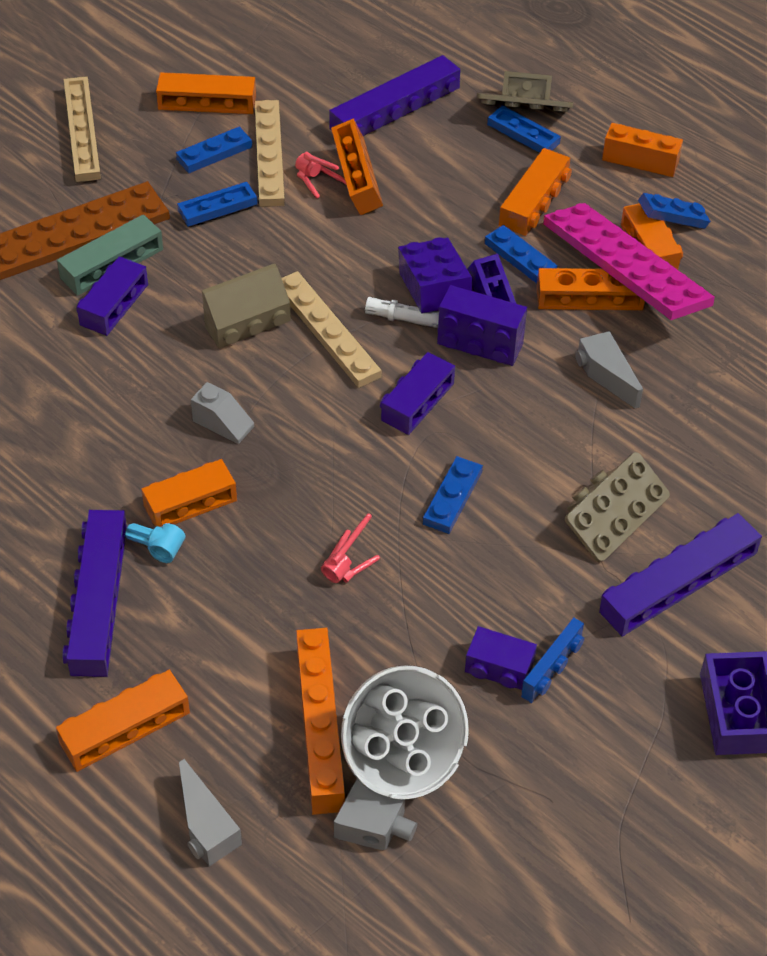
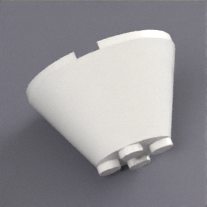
(404, 732)

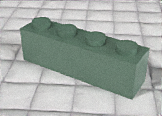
(87, 264)

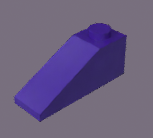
(490, 278)

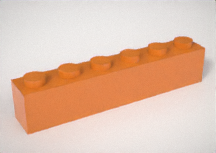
(320, 721)

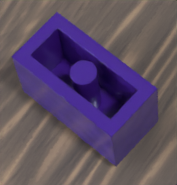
(500, 658)

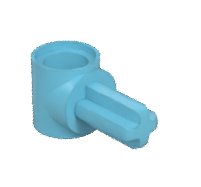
(161, 542)

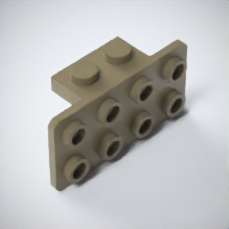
(526, 89)
(615, 505)

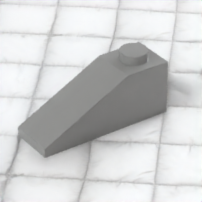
(608, 367)
(209, 825)

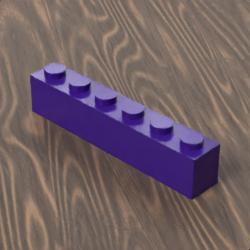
(399, 96)
(679, 574)
(96, 594)

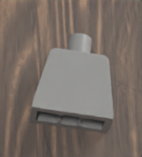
(372, 819)

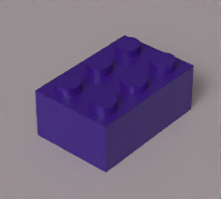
(430, 270)
(481, 325)
(736, 701)

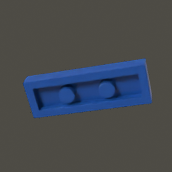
(523, 129)
(214, 149)
(217, 204)
(674, 210)
(518, 252)
(452, 495)
(553, 661)

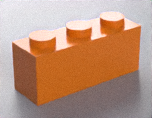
(642, 149)
(651, 234)
(189, 494)

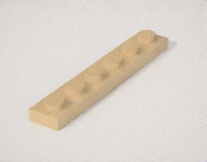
(82, 129)
(269, 153)
(330, 331)

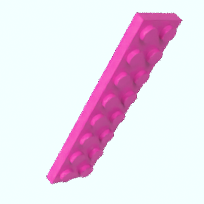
(629, 261)

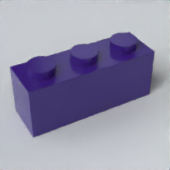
(112, 295)
(417, 393)

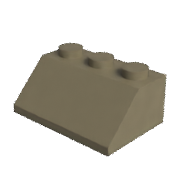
(245, 306)

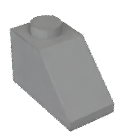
(220, 413)

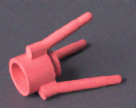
(311, 166)
(338, 564)

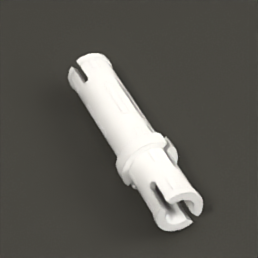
(395, 310)

